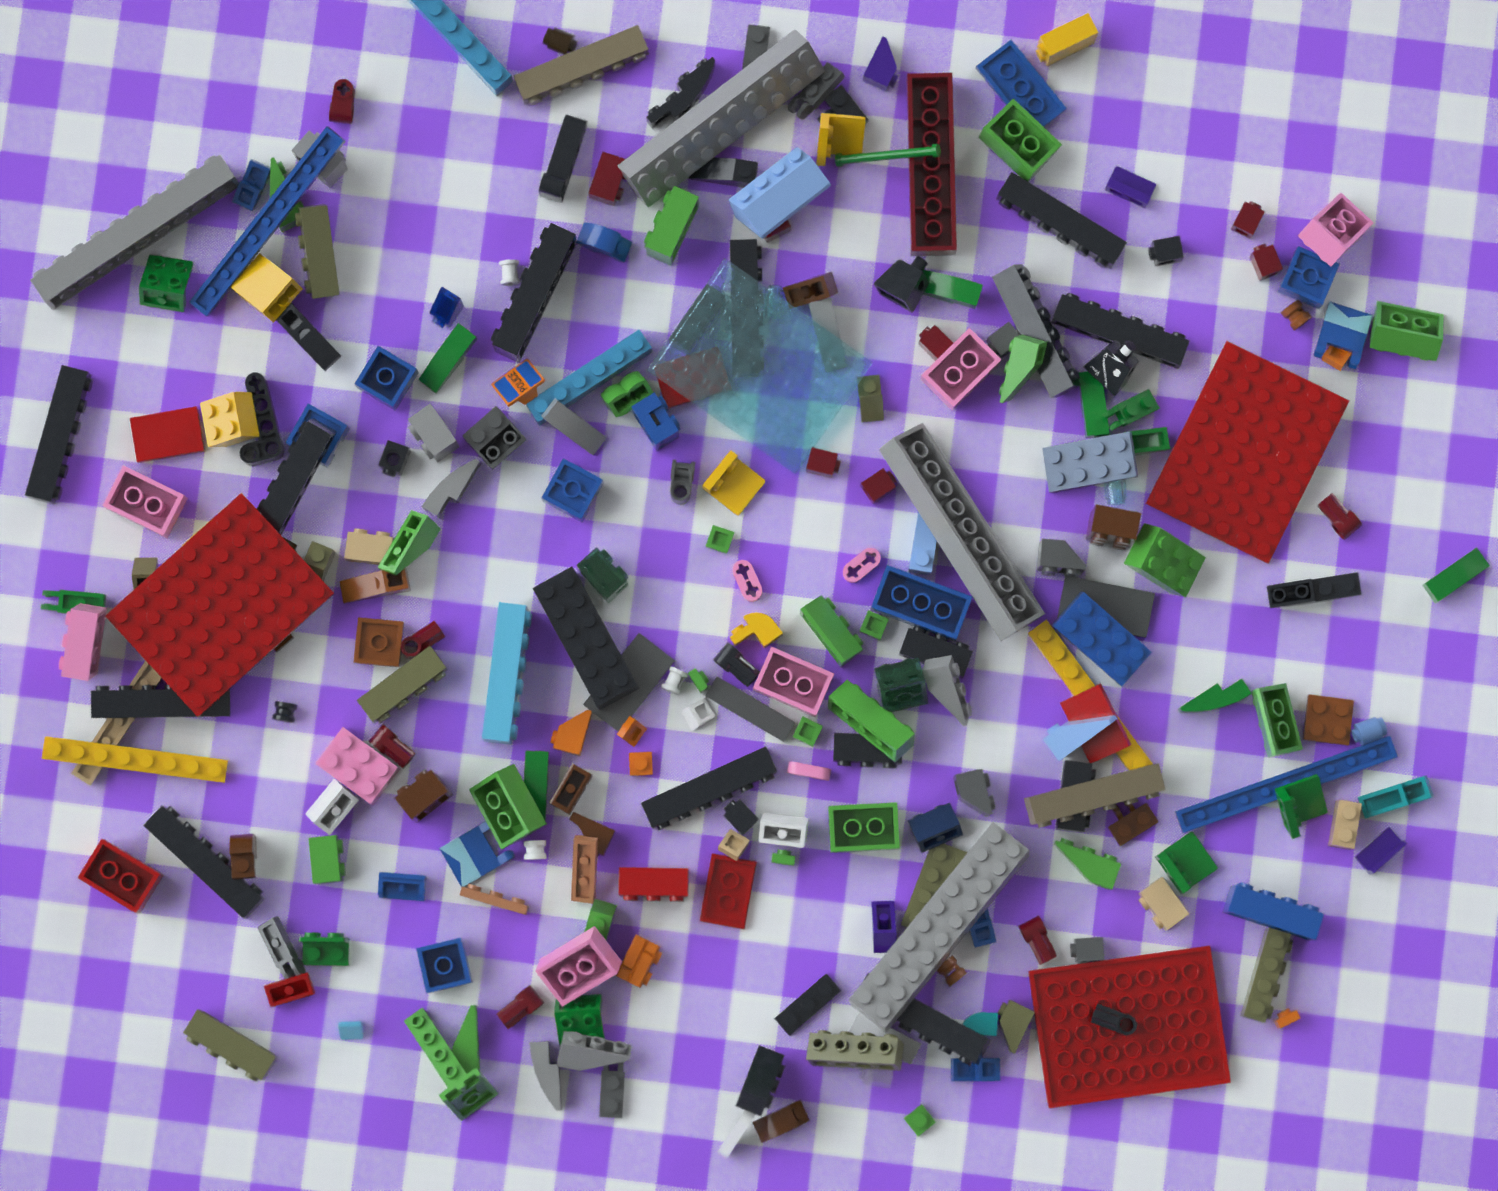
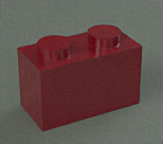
(607, 180)

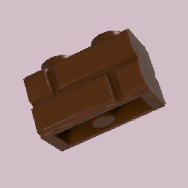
(571, 789)

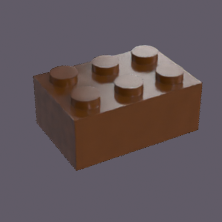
(1112, 527)
(423, 795)

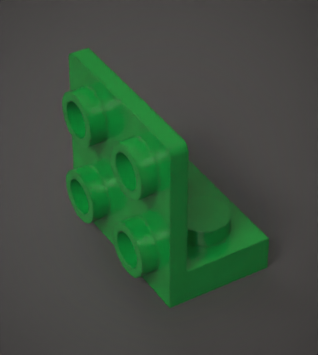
(165, 283)
(1300, 802)
(1186, 862)
(325, 950)
(580, 1016)

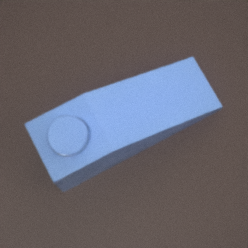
(922, 549)
(1071, 735)

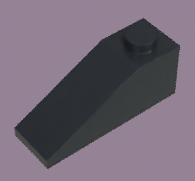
(727, 172)

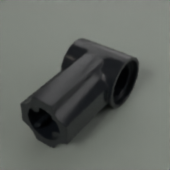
(732, 661)
(1111, 1019)

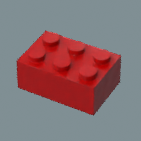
(120, 876)
(653, 883)

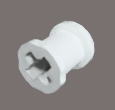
(509, 272)
(674, 680)

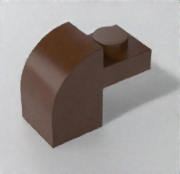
(243, 855)
(781, 1121)

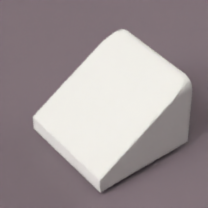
(698, 714)

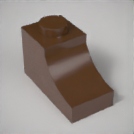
(811, 290)
(593, 829)

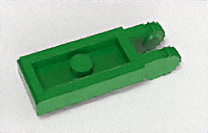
(1132, 409)
(70, 599)

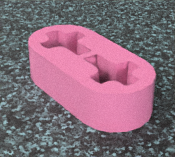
(857, 561)
(742, 582)
(809, 771)

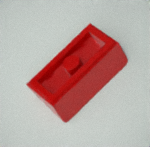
(289, 989)

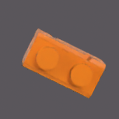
(638, 961)

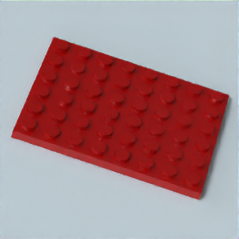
(1247, 452)
(219, 605)
(1176, 1036)

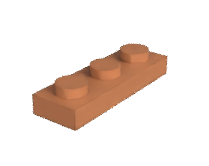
(584, 869)
(495, 899)

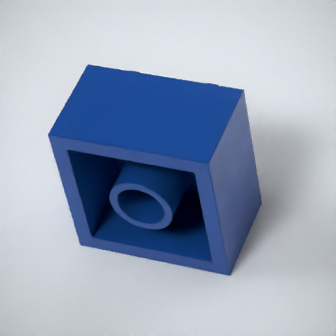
(386, 378)
(444, 965)

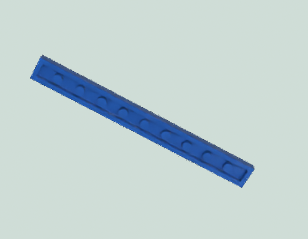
(267, 221)
(1264, 791)

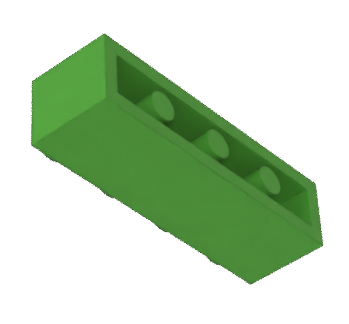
(871, 720)

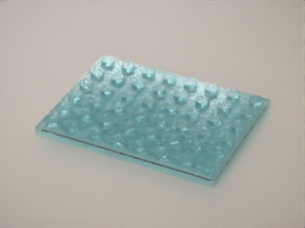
(759, 366)

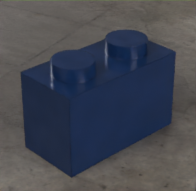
(935, 827)

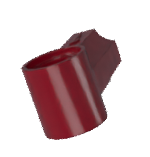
(1343, 520)
(423, 638)
(389, 744)
(1036, 936)
(524, 1004)

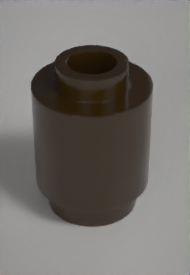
(559, 41)

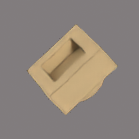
(733, 844)

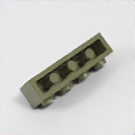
(318, 251)
(402, 685)
(1265, 975)
(230, 1044)
(855, 1051)

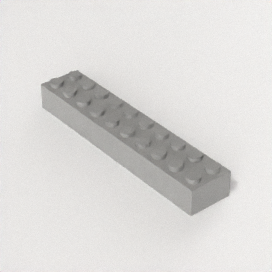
(721, 118)
(134, 232)
(961, 531)
(939, 927)

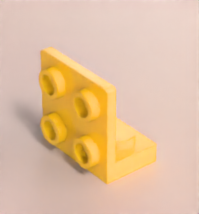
(839, 135)
(733, 483)

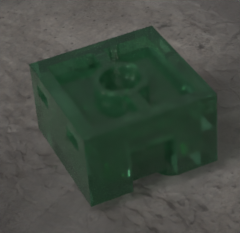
(602, 574)
(901, 685)

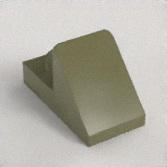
(870, 399)

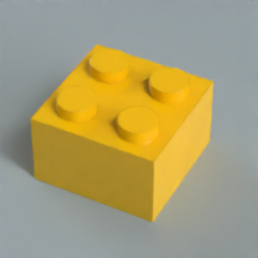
(229, 419)

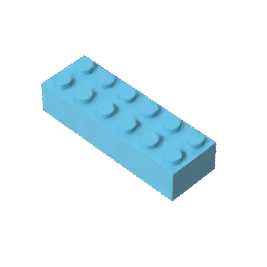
(505, 673)

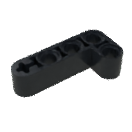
(556, 179)
(262, 417)

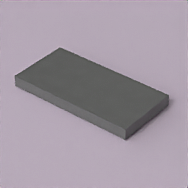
(1126, 605)
(647, 667)

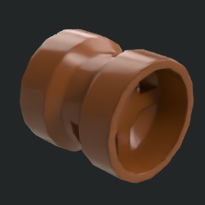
(1296, 315)
(947, 966)

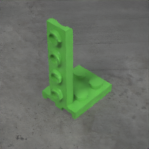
(464, 1091)

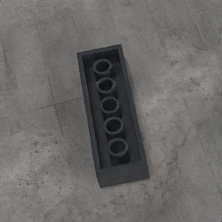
(534, 292)
(585, 638)

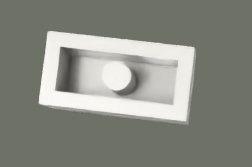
(332, 806)
(783, 830)

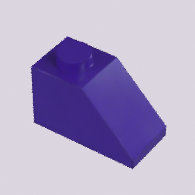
(882, 67)
(883, 925)

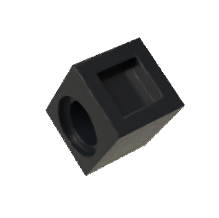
(1166, 251)
(394, 449)
(740, 816)

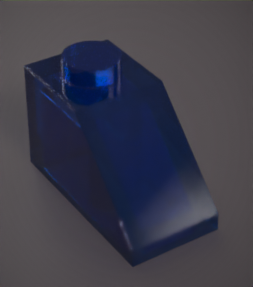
(445, 308)

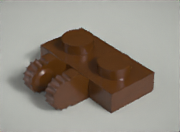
(1132, 824)

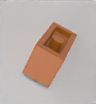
(572, 734)

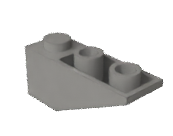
(944, 683)
(588, 1052)

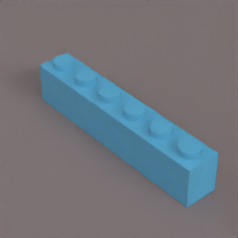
(464, 44)
(592, 374)

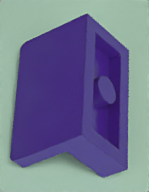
(1130, 187)
(1380, 851)

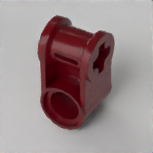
(342, 105)

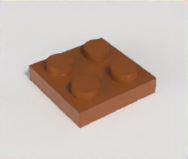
(378, 642)
(1328, 720)

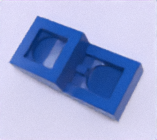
(252, 185)
(982, 931)
(986, 1070)

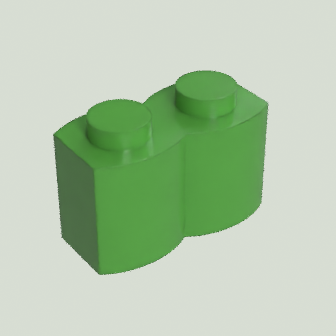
(626, 393)

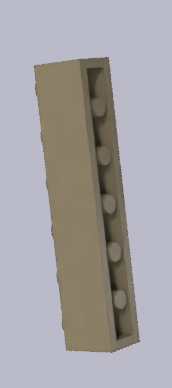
(581, 65)
(1094, 794)

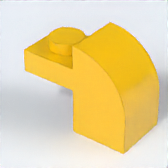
(761, 626)

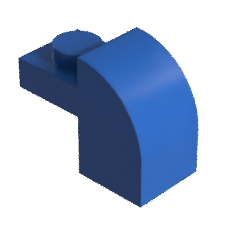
(605, 241)

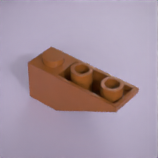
(374, 585)

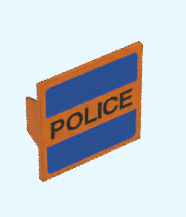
(519, 384)

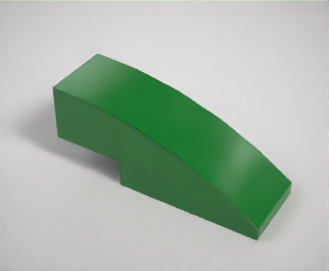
(952, 289)
(447, 358)
(1093, 406)
(1150, 440)
(1455, 575)
(1216, 698)
(537, 777)

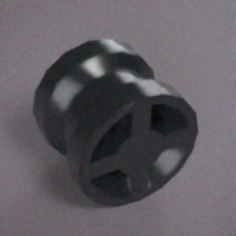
(284, 712)

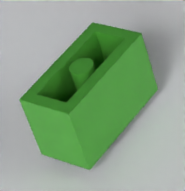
(325, 859)

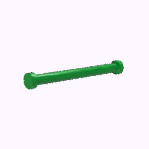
(841, 159)

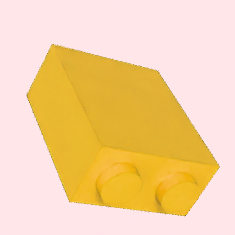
(1066, 40)
(266, 287)

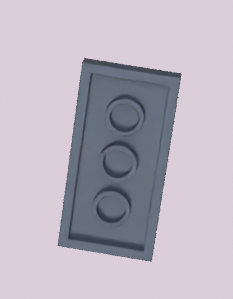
(1090, 462)

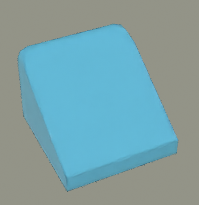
(351, 1030)

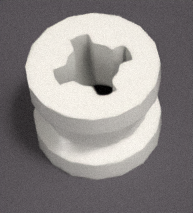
(535, 850)

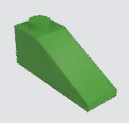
(410, 542)
(467, 1042)

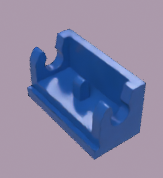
(401, 886)

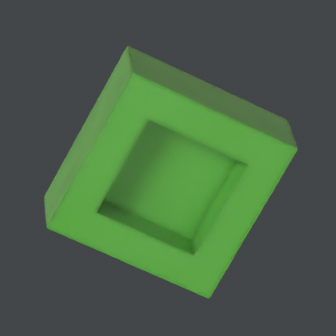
(720, 539)
(874, 625)
(699, 679)
(807, 731)
(783, 857)
(919, 1120)

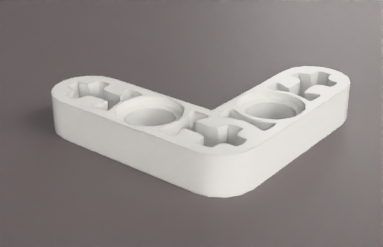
(736, 1133)

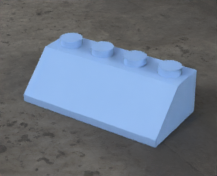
(779, 193)

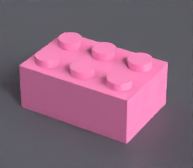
(1335, 229)
(960, 369)
(145, 501)
(82, 642)
(793, 681)
(357, 766)
(578, 966)

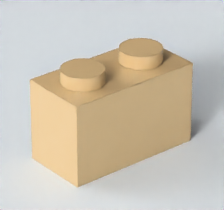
(367, 547)
(1344, 824)
(1163, 904)

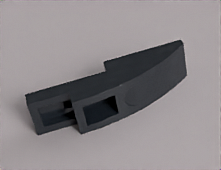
(691, 89)
(308, 337)
(1314, 590)

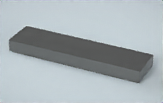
(750, 709)

